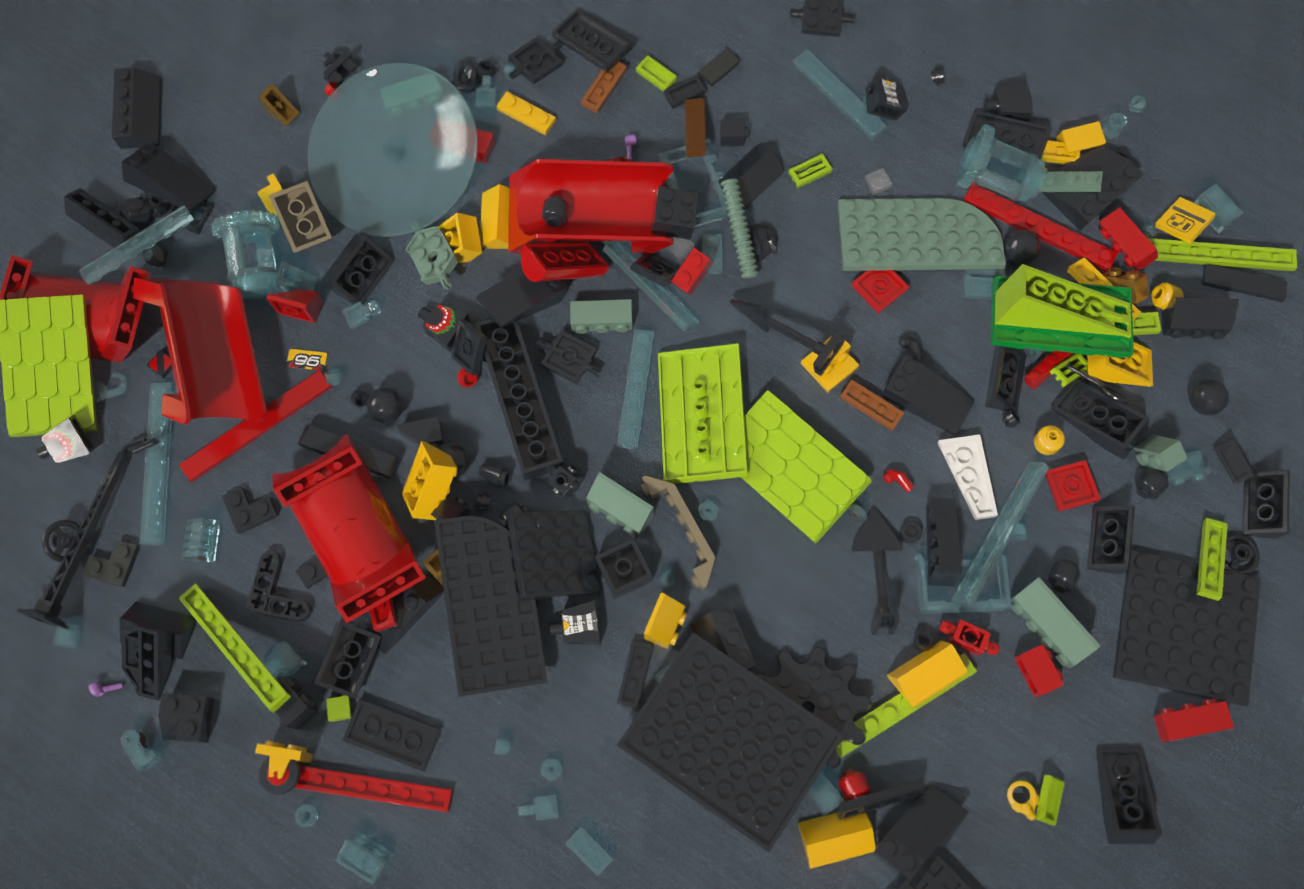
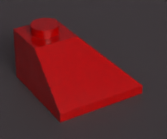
(297, 304)

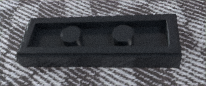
(635, 674)

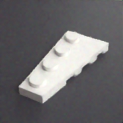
(969, 468)

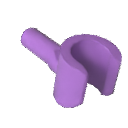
(630, 141)
(98, 690)

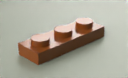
(603, 87)
(871, 405)

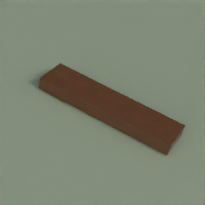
(695, 127)

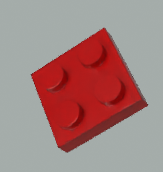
(880, 288)
(1072, 486)

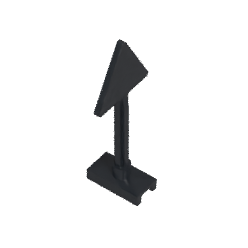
(825, 353)
(878, 537)

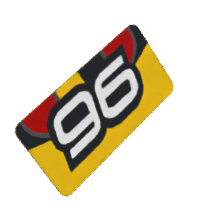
(306, 359)

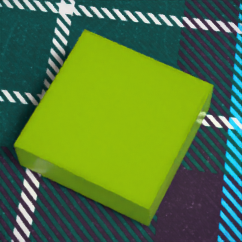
(339, 708)

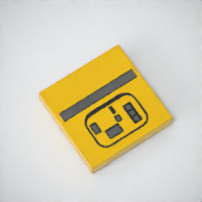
(1185, 220)

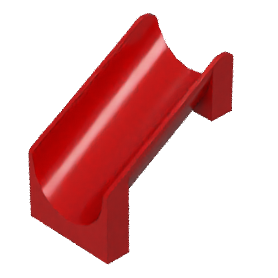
(603, 198)
(109, 305)
(206, 349)
(350, 529)

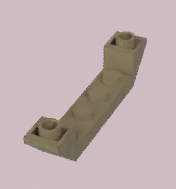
(657, 488)

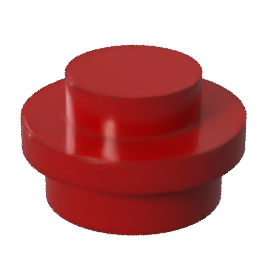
(465, 379)

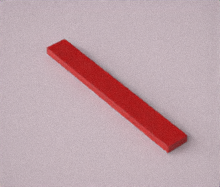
(250, 430)
(375, 788)

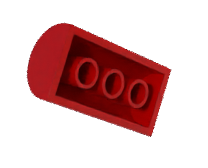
(562, 261)

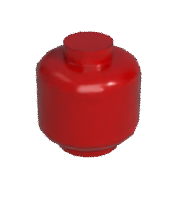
(853, 785)

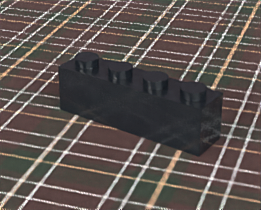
(98, 218)

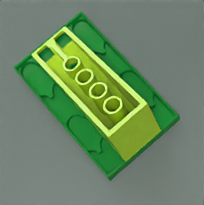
(1060, 315)

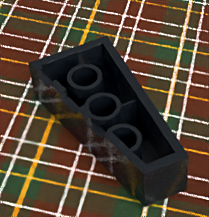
(943, 542)

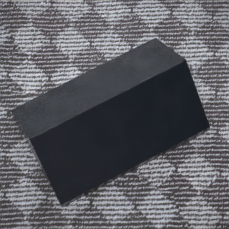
(755, 173)
(1005, 379)
(1267, 504)
(1111, 539)
(175, 623)

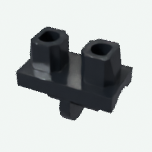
(344, 61)

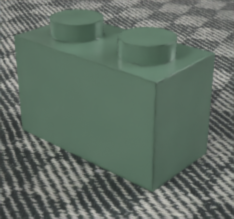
(1160, 453)

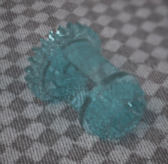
(977, 155)
(245, 228)

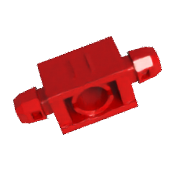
(983, 644)

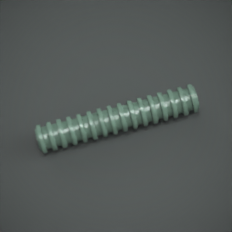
(739, 228)

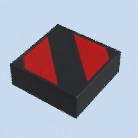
(160, 364)

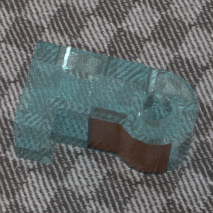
(138, 751)

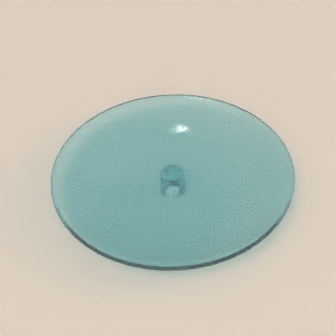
(363, 125)

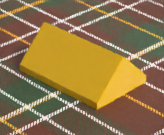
(495, 218)
(928, 673)
(833, 840)

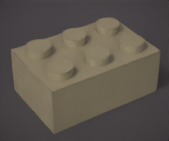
(300, 216)

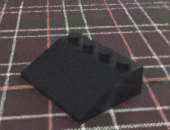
(1118, 177)

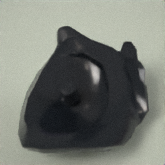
(465, 77)
(762, 240)

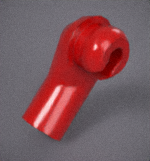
(900, 477)

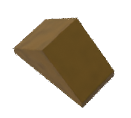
(277, 105)

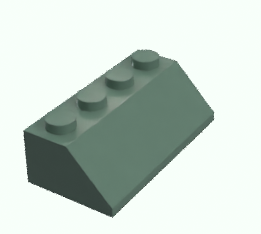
(1053, 623)

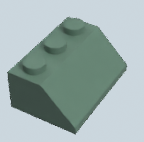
(619, 505)

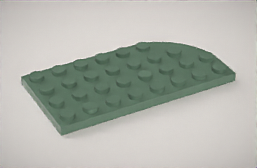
(917, 235)

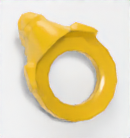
(1027, 808)

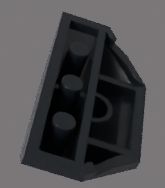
(409, 608)
(147, 659)

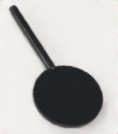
(1111, 392)

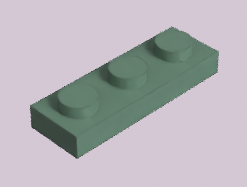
(1073, 182)

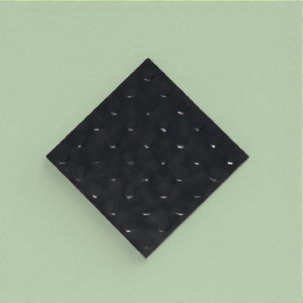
(1186, 639)

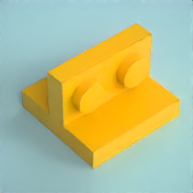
(837, 371)

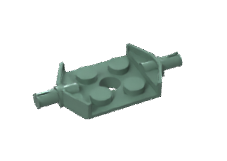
(422, 249)

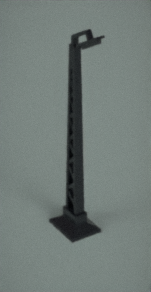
(49, 607)

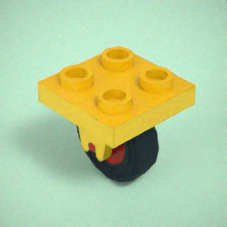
(281, 770)

